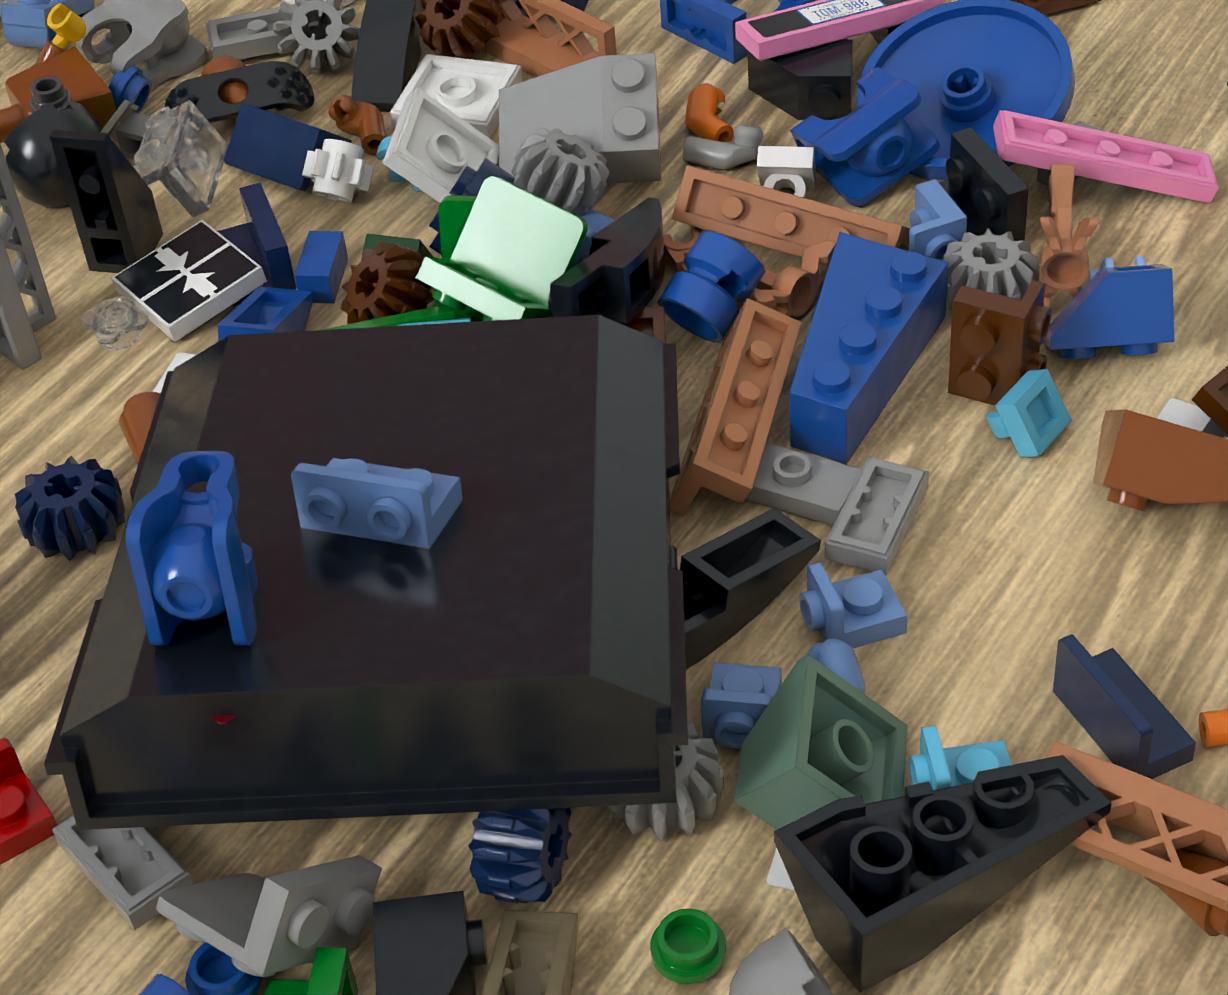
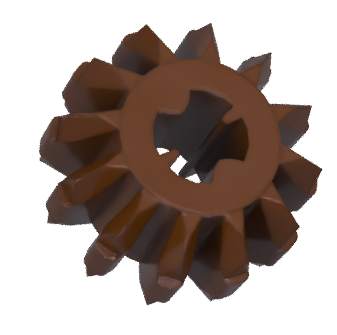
(459, 26)
(385, 284)

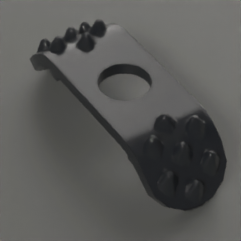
(269, 85)

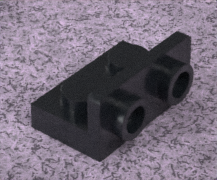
(985, 187)

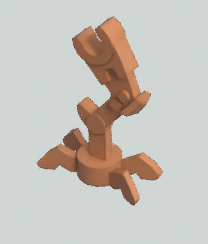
(1064, 259)
(787, 292)

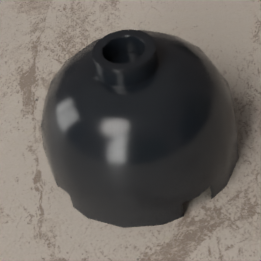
(32, 155)

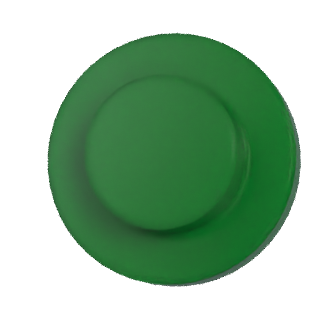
(688, 946)

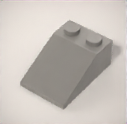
(599, 100)

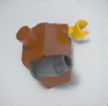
(57, 77)

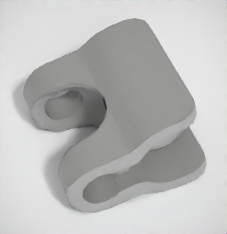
(146, 32)

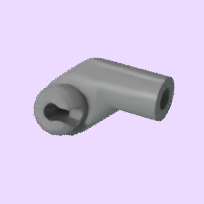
(724, 154)

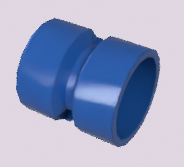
(715, 279)

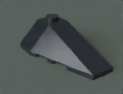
(914, 869)

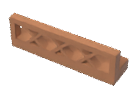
(537, 43)
(772, 216)
(737, 407)
(1162, 816)

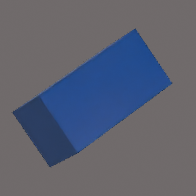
(322, 265)

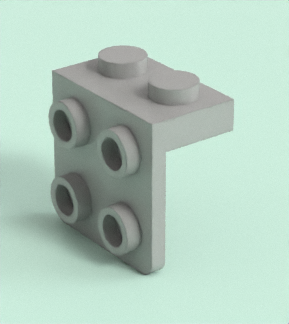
(279, 918)

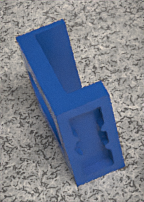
(711, 24)

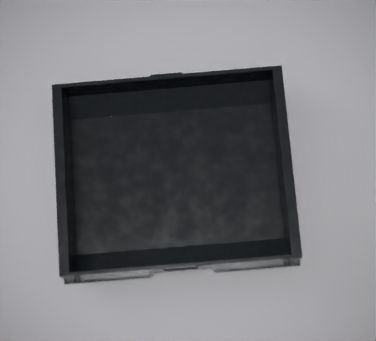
(392, 678)

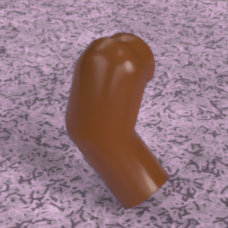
(359, 120)

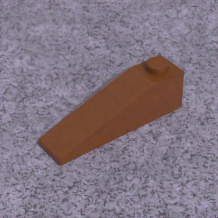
(1159, 462)

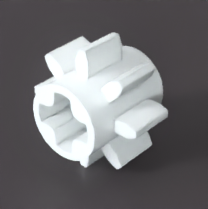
(337, 170)

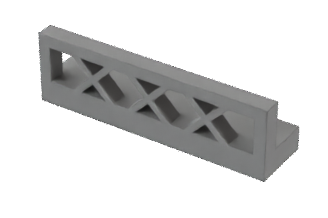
(17, 325)

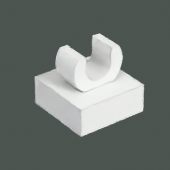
(787, 168)

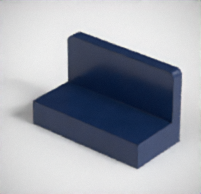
(274, 146)
(262, 239)
(1119, 711)

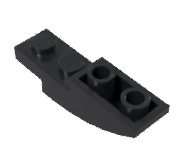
(621, 269)

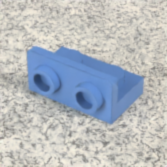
(375, 501)

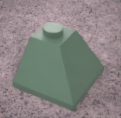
(819, 746)

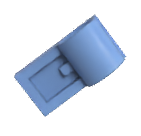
(26, 20)

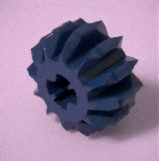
(70, 508)
(519, 853)

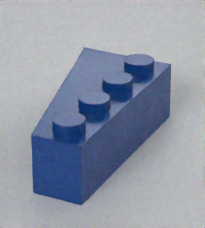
(862, 342)

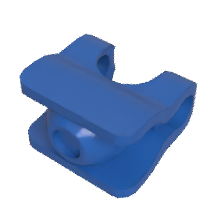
(872, 144)
(190, 550)

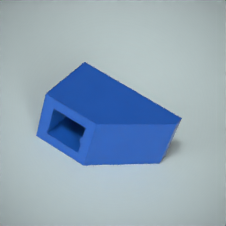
(1114, 309)

